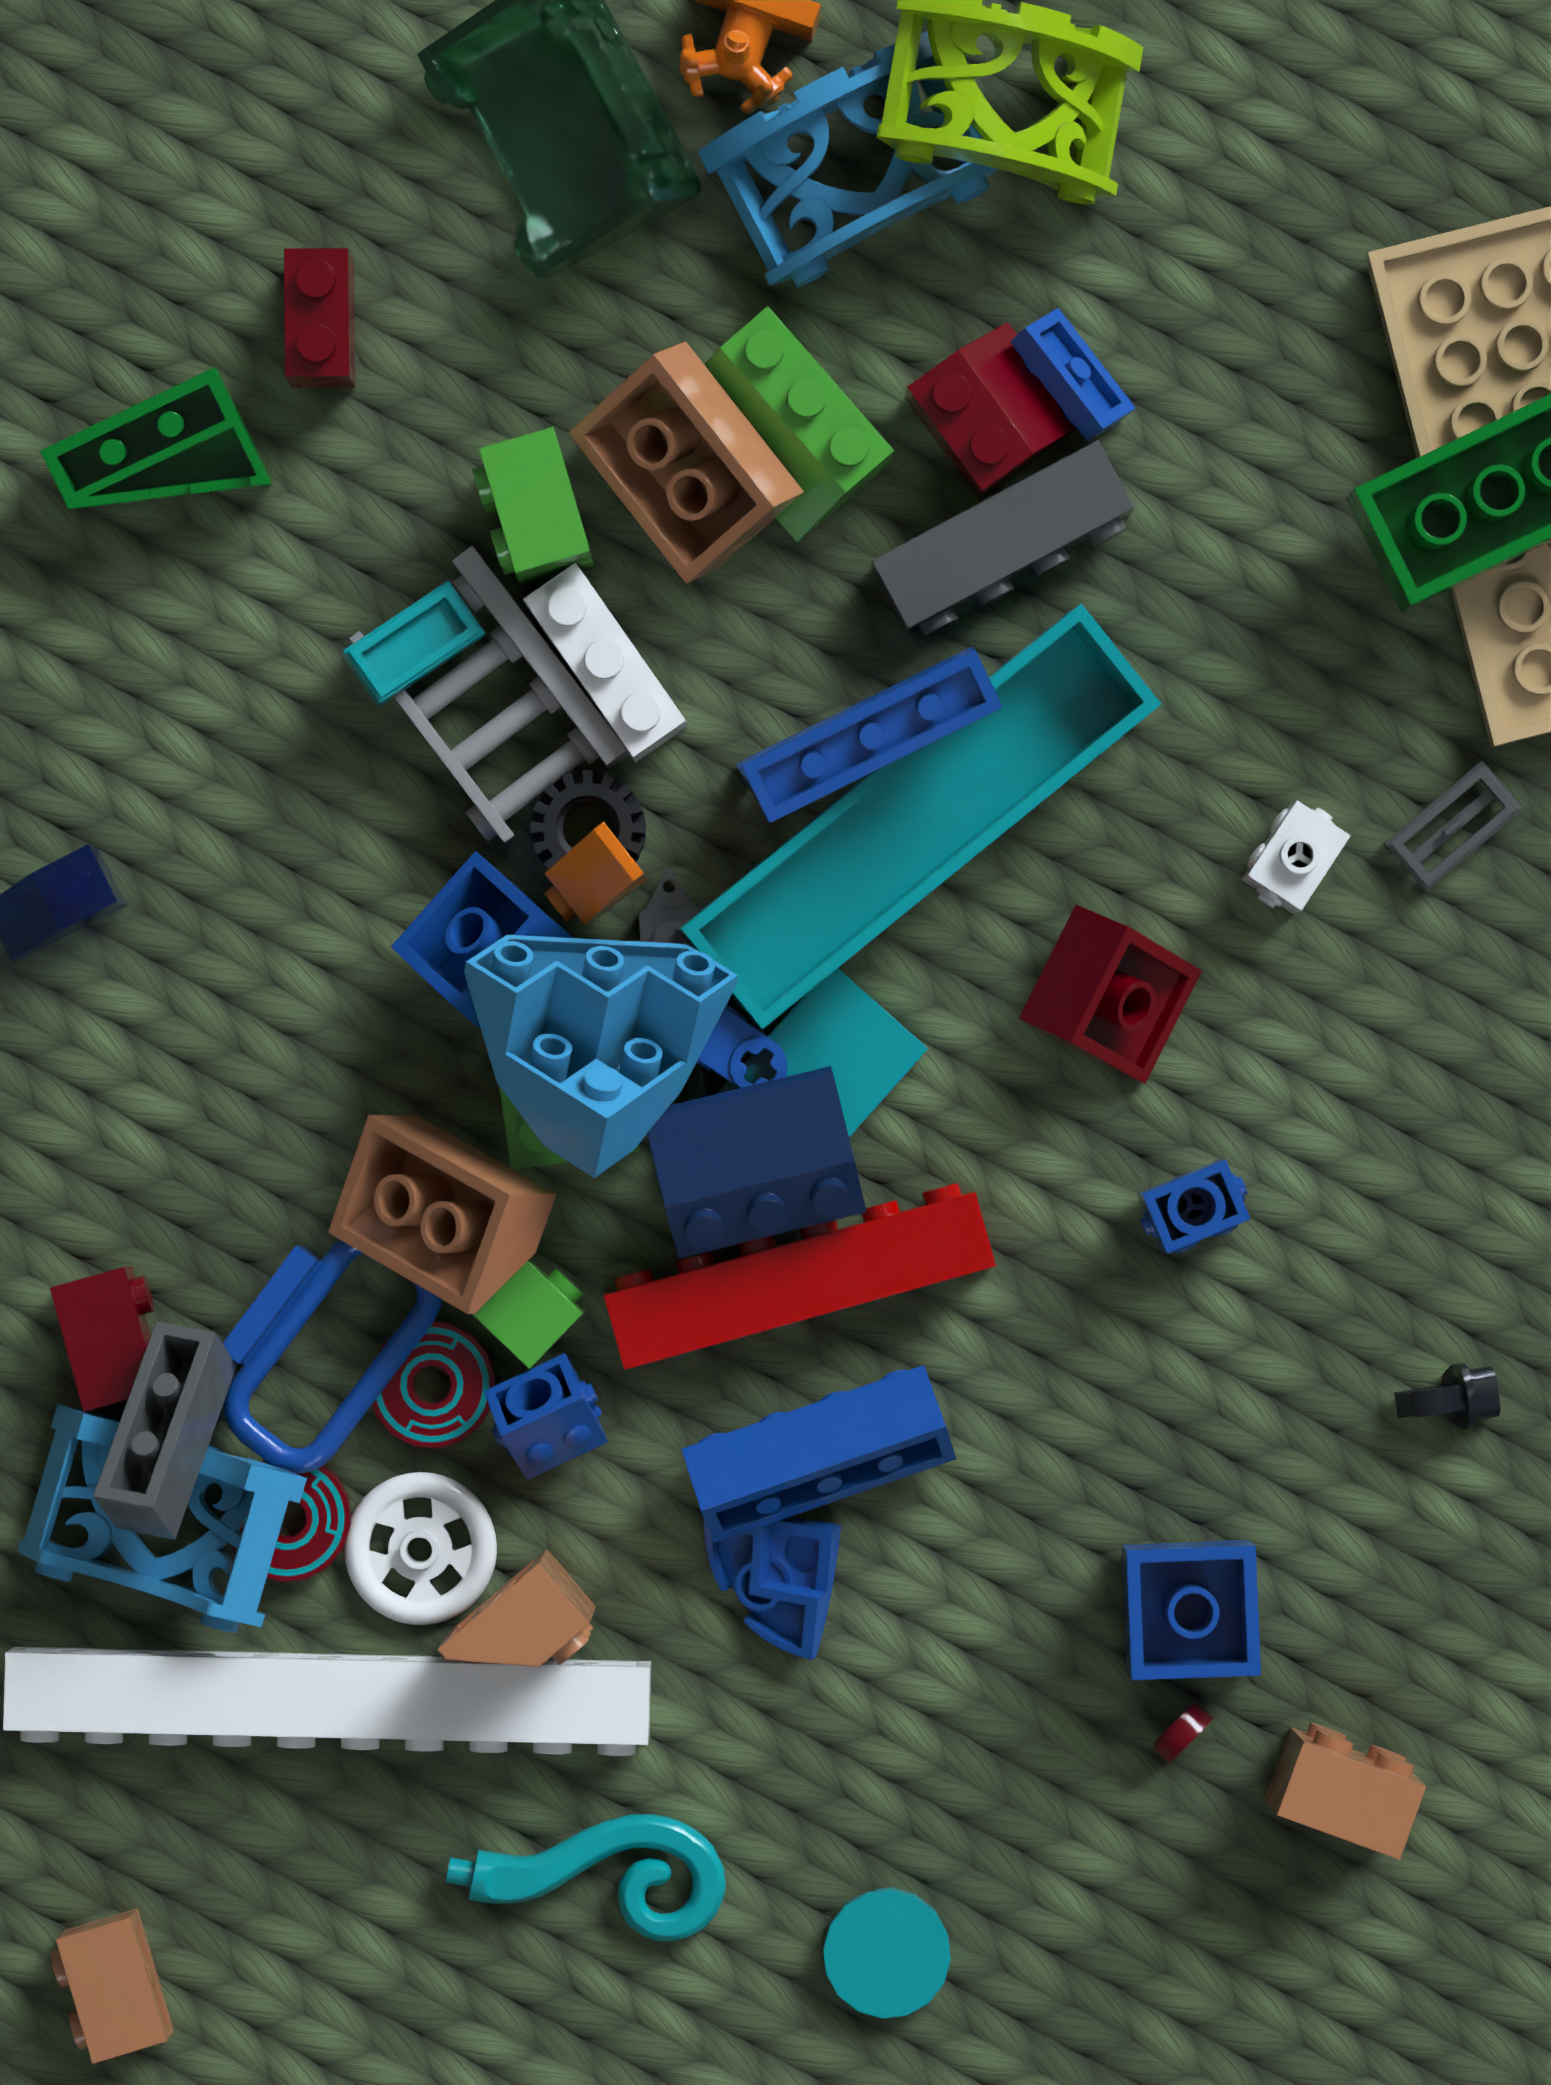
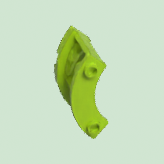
(1096, 69)

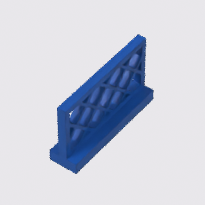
(870, 735)

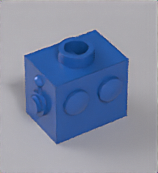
(1220, 1208)
(545, 1416)

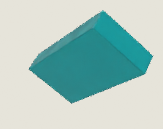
(413, 643)

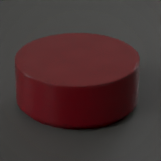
(1182, 1732)

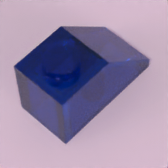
(57, 902)

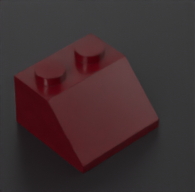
(988, 411)
(1110, 993)

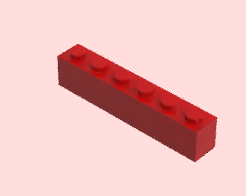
(799, 1278)

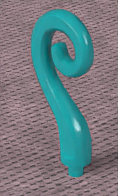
(517, 1879)

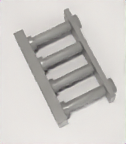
(548, 691)

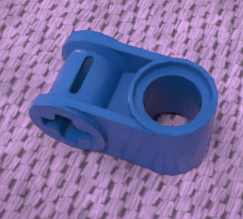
(729, 1044)

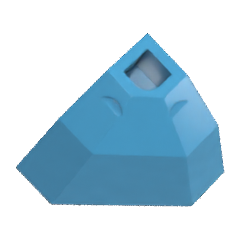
(594, 1034)

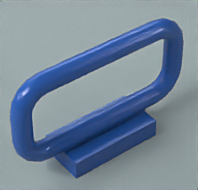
(272, 1326)

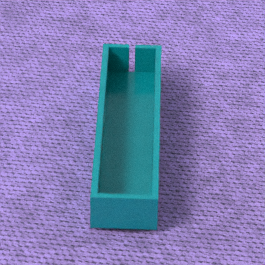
(919, 819)

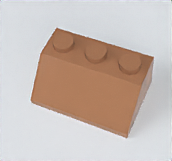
(439, 1210)
(525, 1620)

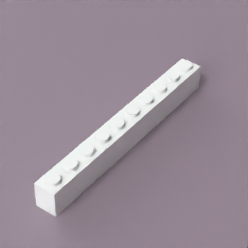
(325, 1697)

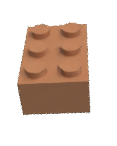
(685, 462)

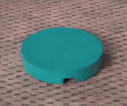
(886, 1953)

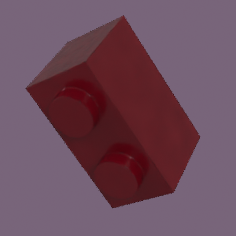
(319, 317)
(104, 1332)

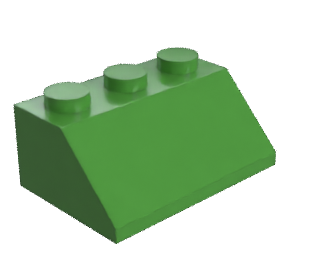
(800, 418)

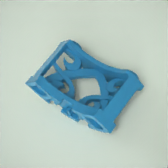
(763, 145)
(252, 1496)

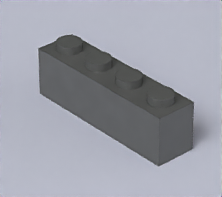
(1003, 538)

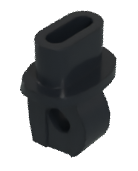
(1463, 1396)

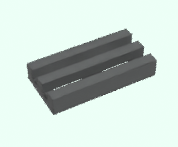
(1411, 861)

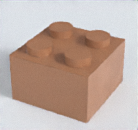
(1345, 1791)

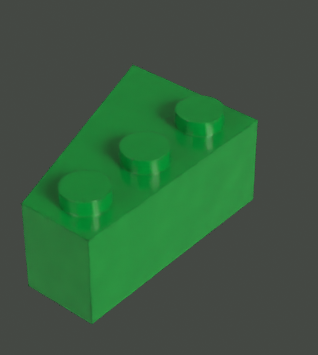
(160, 448)

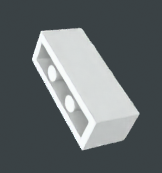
(605, 662)

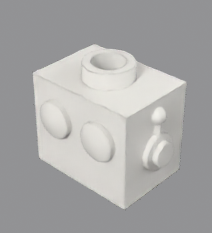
(1271, 868)

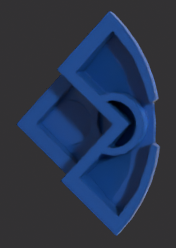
(781, 1578)

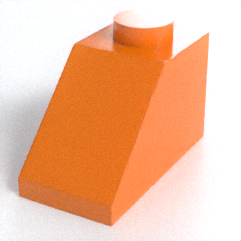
(593, 877)

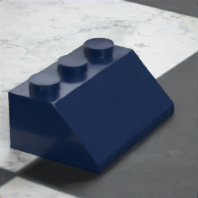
(755, 1162)

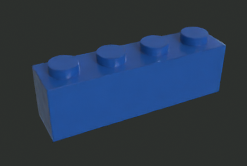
(818, 1453)

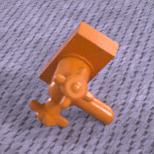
(743, 44)

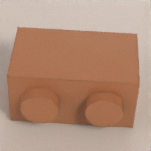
(112, 1986)

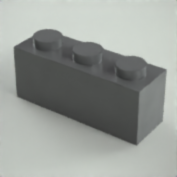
(165, 1430)

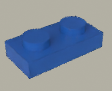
(1072, 374)

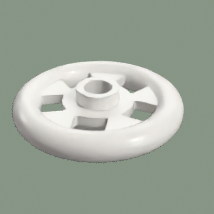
(386, 1507)

